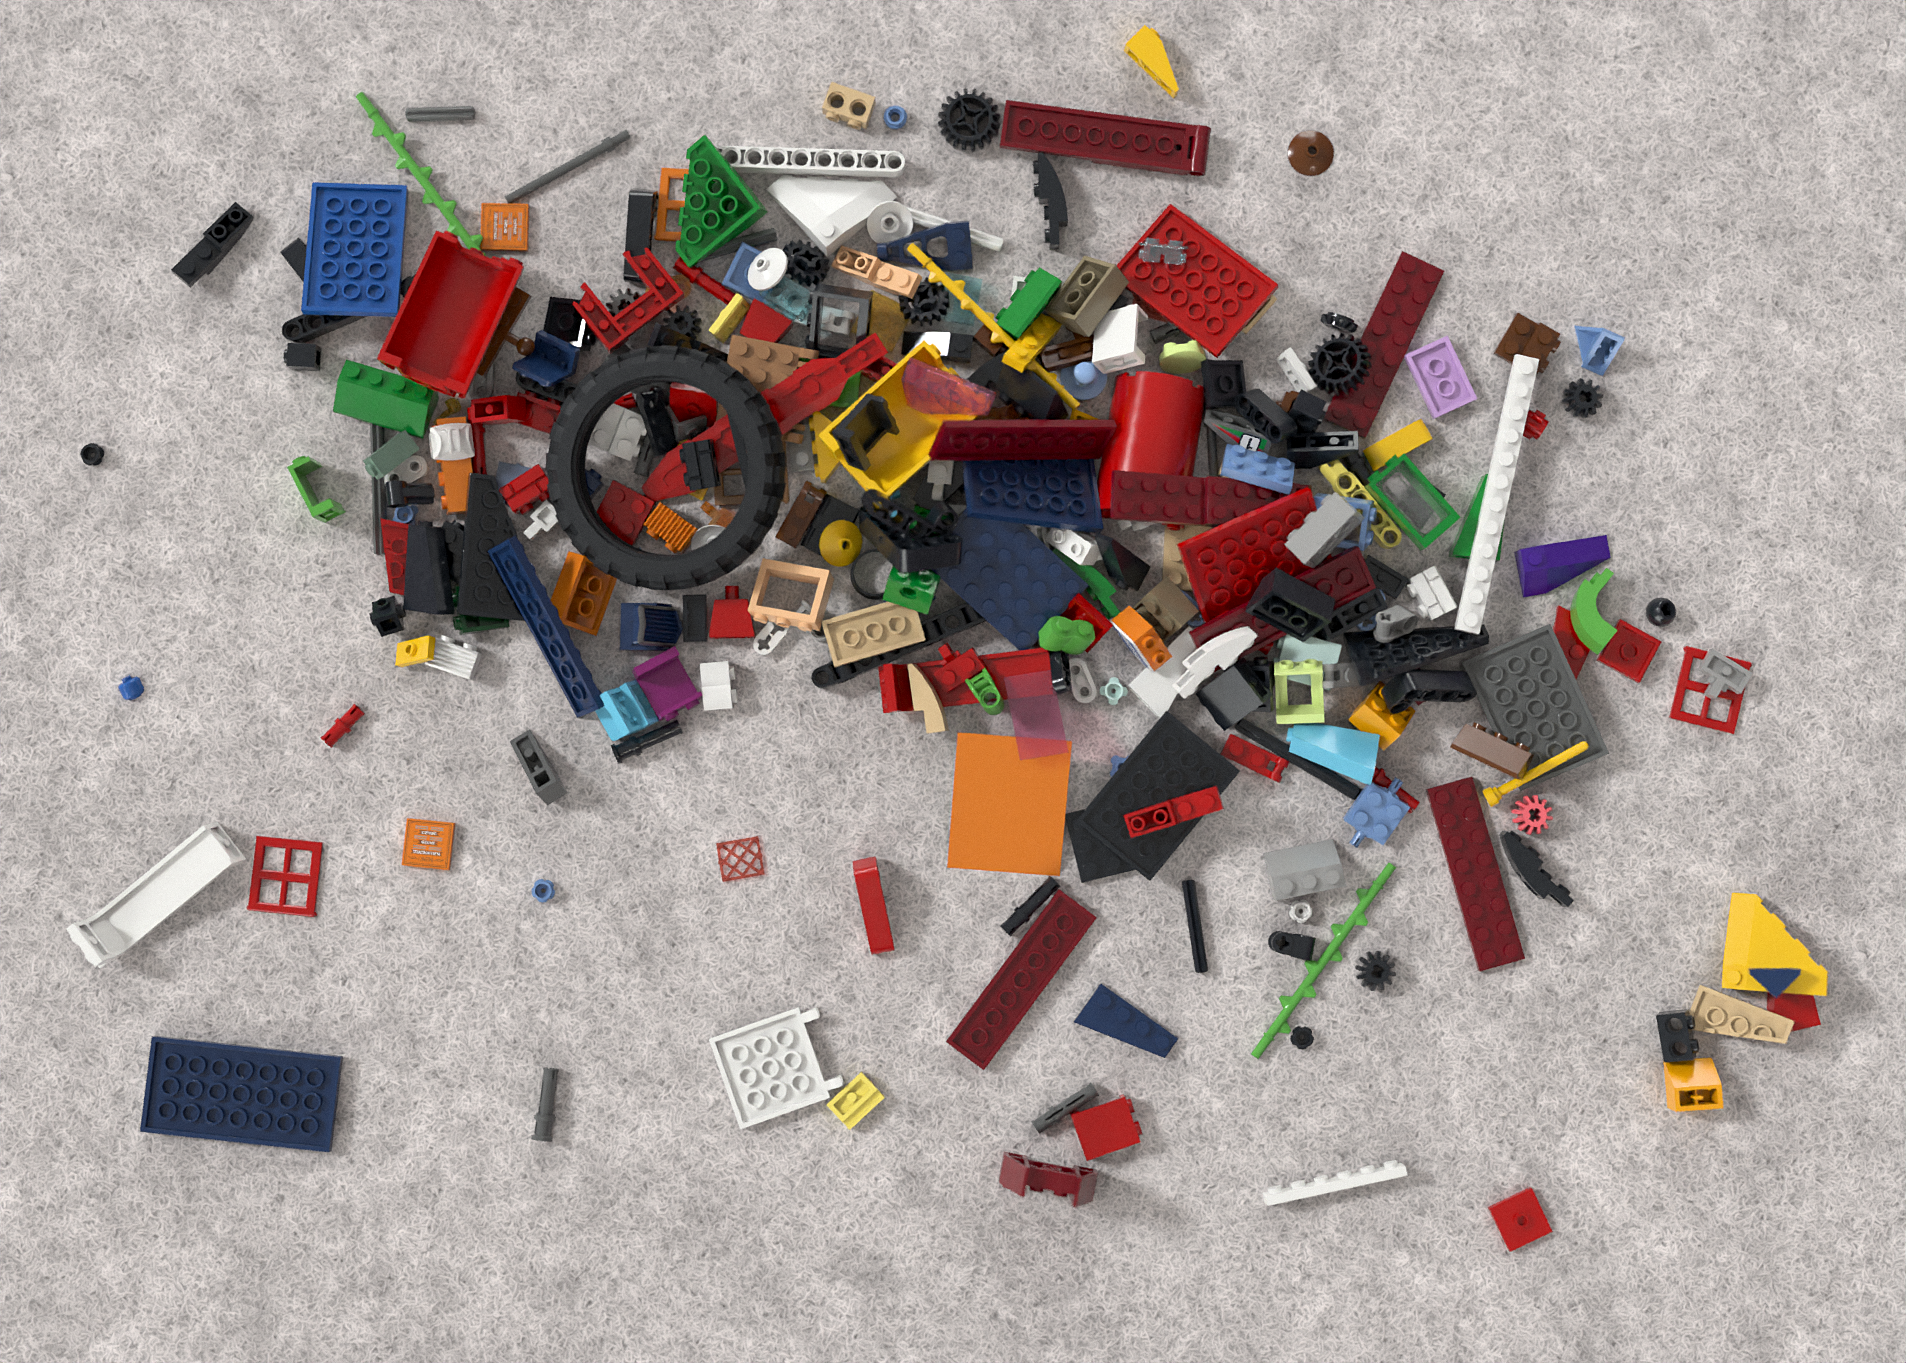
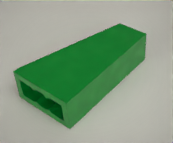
(1465, 536)

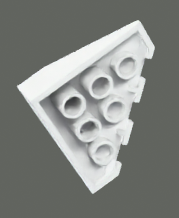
(829, 208)

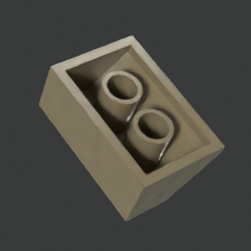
(1087, 295)

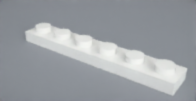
(1345, 1180)

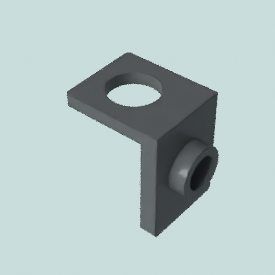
(688, 428)

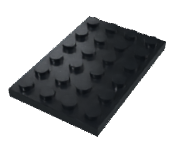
(1160, 768)

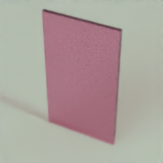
(1035, 715)

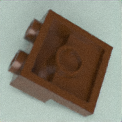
(1529, 340)

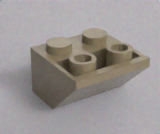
(1165, 608)

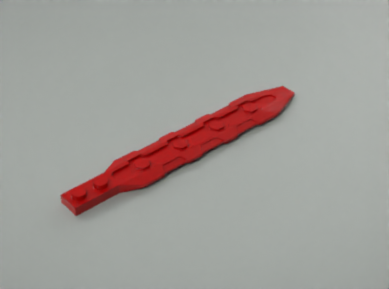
(790, 401)

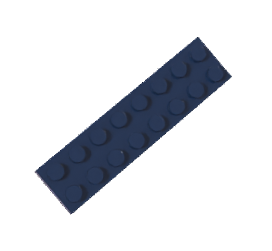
(546, 626)

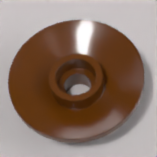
(1302, 160)

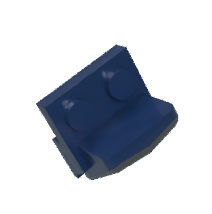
(649, 626)

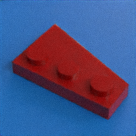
(395, 547)

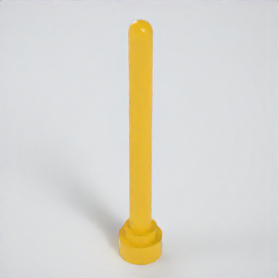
(1495, 794)

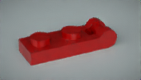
(1253, 757)

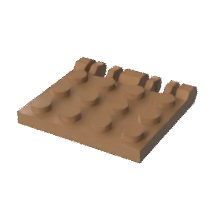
(765, 367)

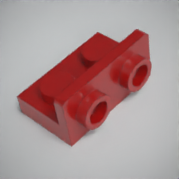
(540, 413)

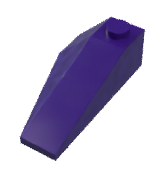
(1553, 564)

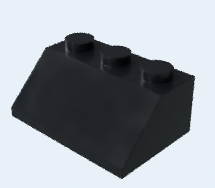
(1029, 395)
(1291, 605)

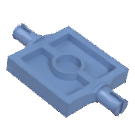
(1376, 812)

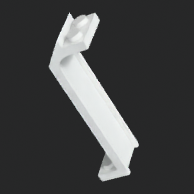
(156, 895)

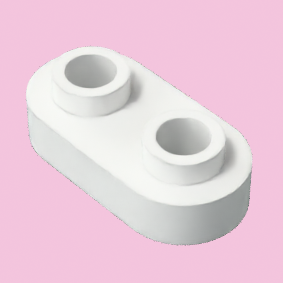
(405, 470)
(1081, 680)

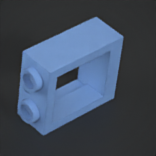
(1369, 513)

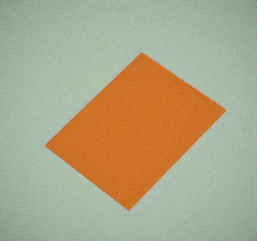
(1007, 808)

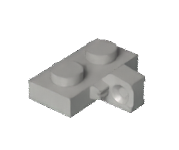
(1723, 674)

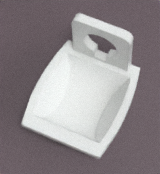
(451, 441)

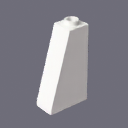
(1156, 688)

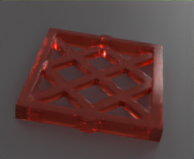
(721, 862)

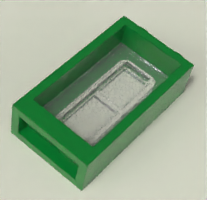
(1411, 501)

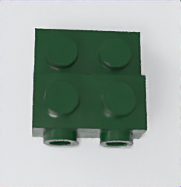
(474, 624)

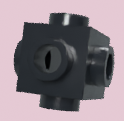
(387, 616)

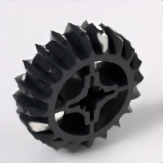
(976, 138)
(1349, 347)

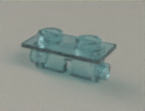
(1172, 251)

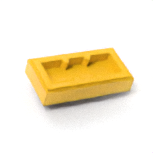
(415, 651)

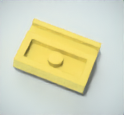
(855, 1100)

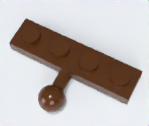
(524, 346)
(1067, 353)

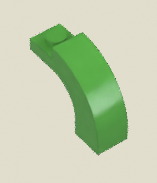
(1584, 614)

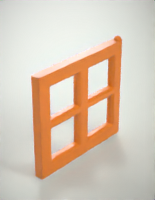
(665, 204)

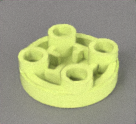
(1181, 357)

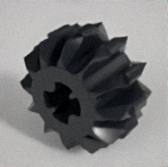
(690, 319)
(1576, 391)
(1367, 967)

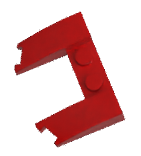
(616, 330)

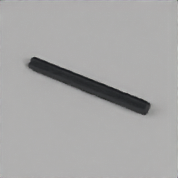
(1312, 768)

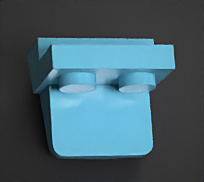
(625, 711)

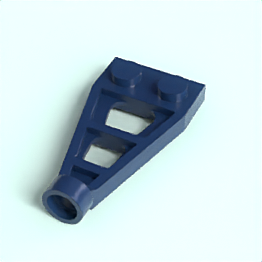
(958, 244)

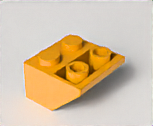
(1375, 718)
(1692, 1085)

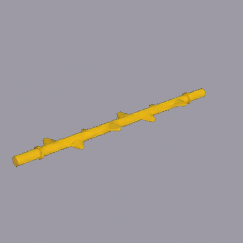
(987, 319)

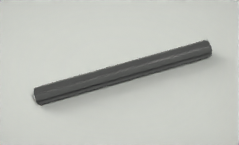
(378, 493)

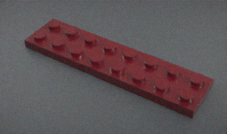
(1387, 341)
(1021, 439)
(1339, 577)
(1475, 874)
(1021, 979)

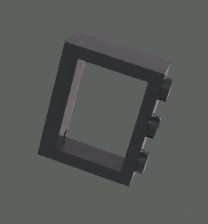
(814, 318)

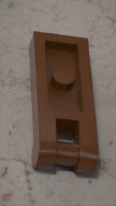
(800, 515)

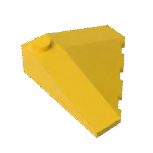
(1761, 941)

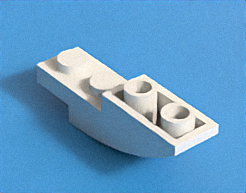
(1219, 651)

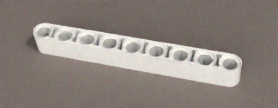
(814, 156)

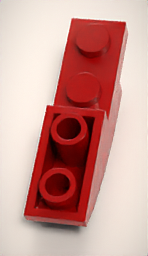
(1173, 811)

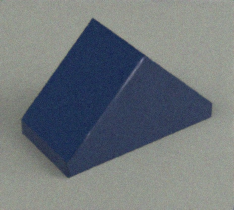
(1774, 979)

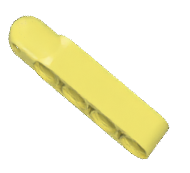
(1355, 488)

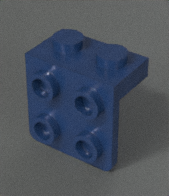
(550, 362)

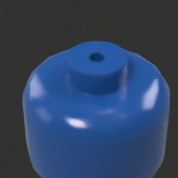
(131, 688)

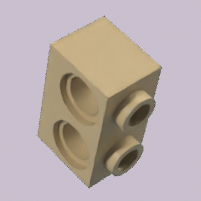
(852, 99)

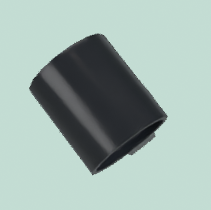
(401, 494)

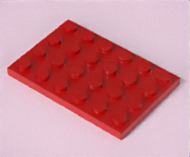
(1208, 294)
(1235, 556)

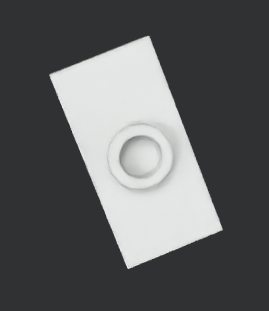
(1295, 371)

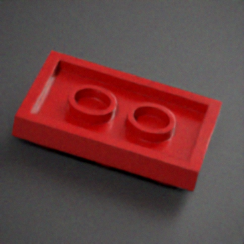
(625, 511)

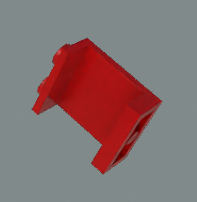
(1106, 1127)

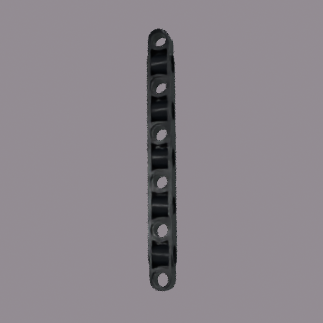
(934, 631)

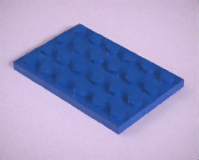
(355, 249)

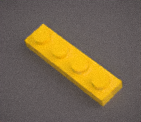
(1031, 342)

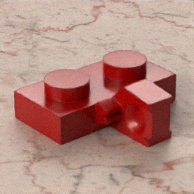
(957, 666)

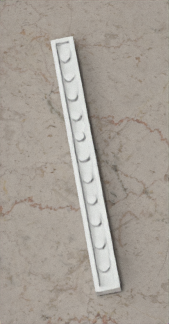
(1496, 494)

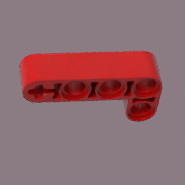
(873, 905)

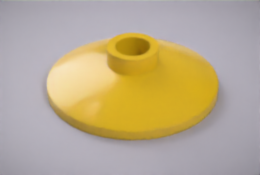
(833, 538)

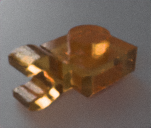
(719, 518)

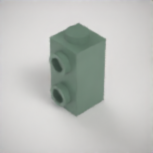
(390, 455)

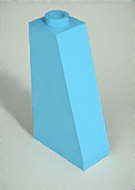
(1336, 748)

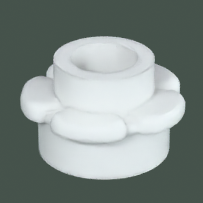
(1300, 917)

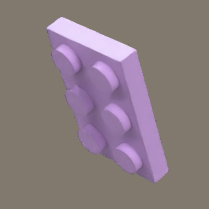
(1440, 377)

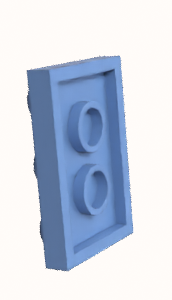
(1258, 468)

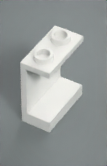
(1116, 340)

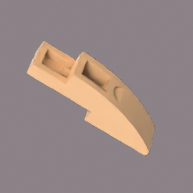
(876, 273)

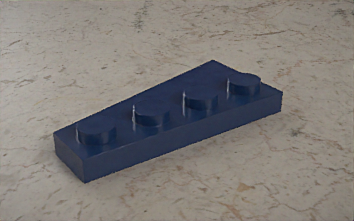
(1120, 1020)

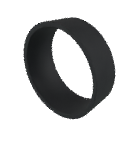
(855, 585)

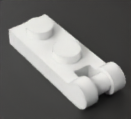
(828, 318)

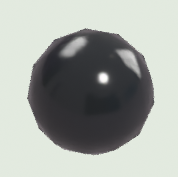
(1660, 612)

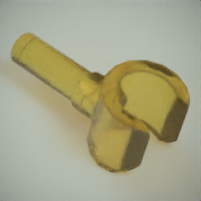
(453, 406)

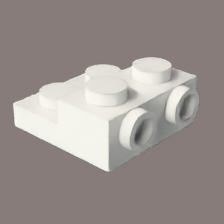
(619, 432)

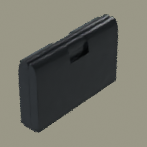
(829, 511)

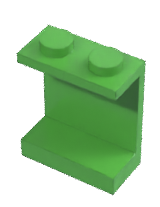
(321, 511)

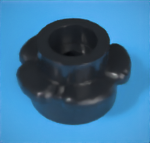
(86, 454)
(1295, 1037)

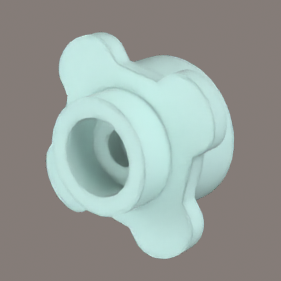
(1113, 697)

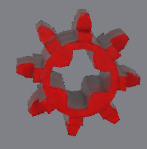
(1535, 424)

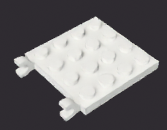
(771, 1067)

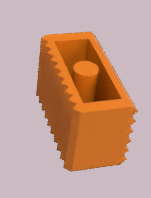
(671, 528)

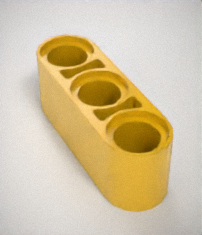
(1397, 443)

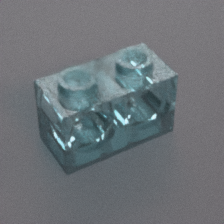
(790, 292)

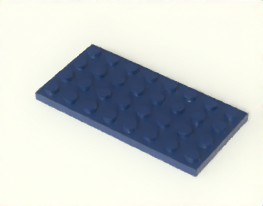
(241, 1093)

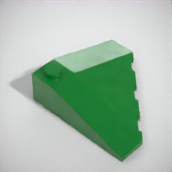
(715, 204)

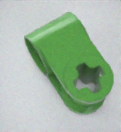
(984, 690)

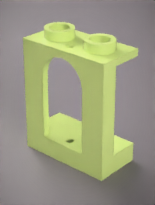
(1299, 713)

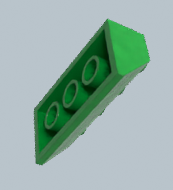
(384, 399)

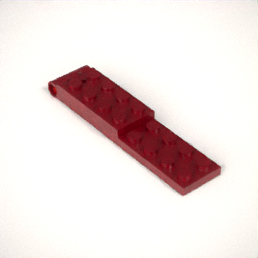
(1106, 138)
(1186, 498)

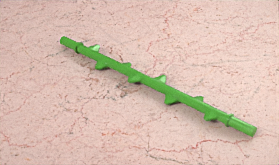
(421, 174)
(1331, 953)

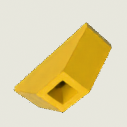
(827, 461)

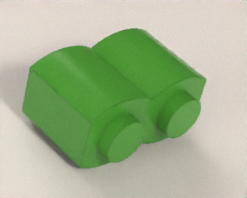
(1066, 635)

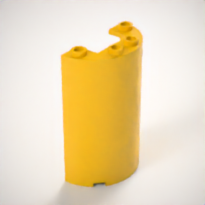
(902, 455)

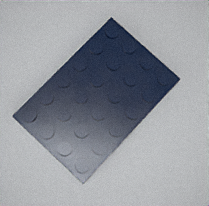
(1034, 492)
(1010, 578)

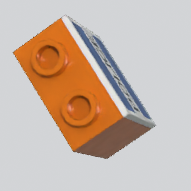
(1141, 639)

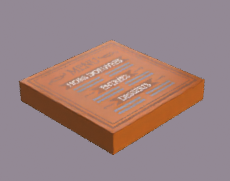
(504, 227)
(428, 844)

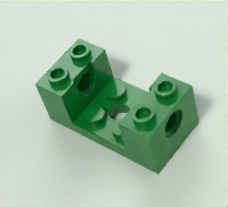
(913, 589)

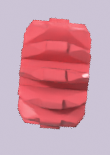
(1523, 814)

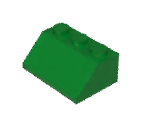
(1028, 302)

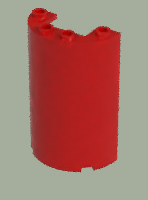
(449, 315)
(1155, 430)

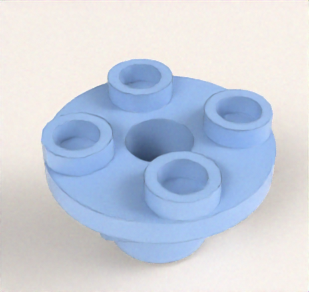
(1083, 380)

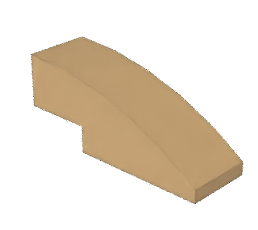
(927, 700)

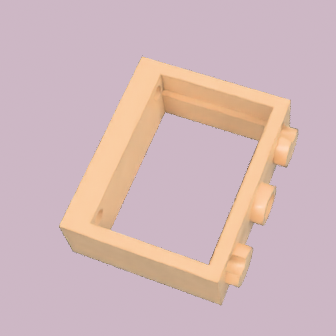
(795, 572)

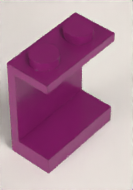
(666, 685)

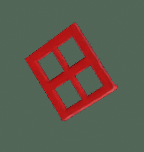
(1684, 683)
(285, 876)

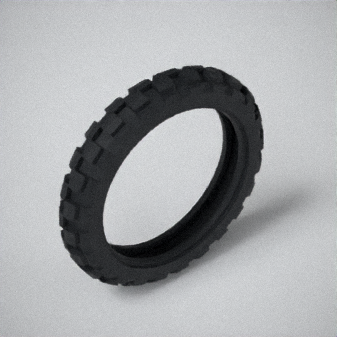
(568, 479)

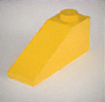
(1150, 55)

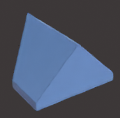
(1597, 347)

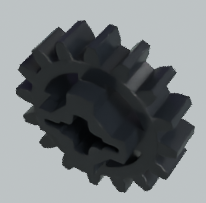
(805, 262)
(925, 303)

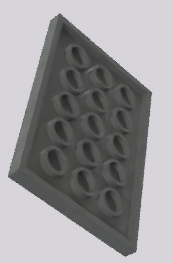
(1535, 700)

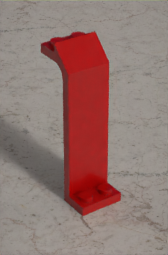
(897, 690)

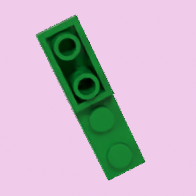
(1099, 586)

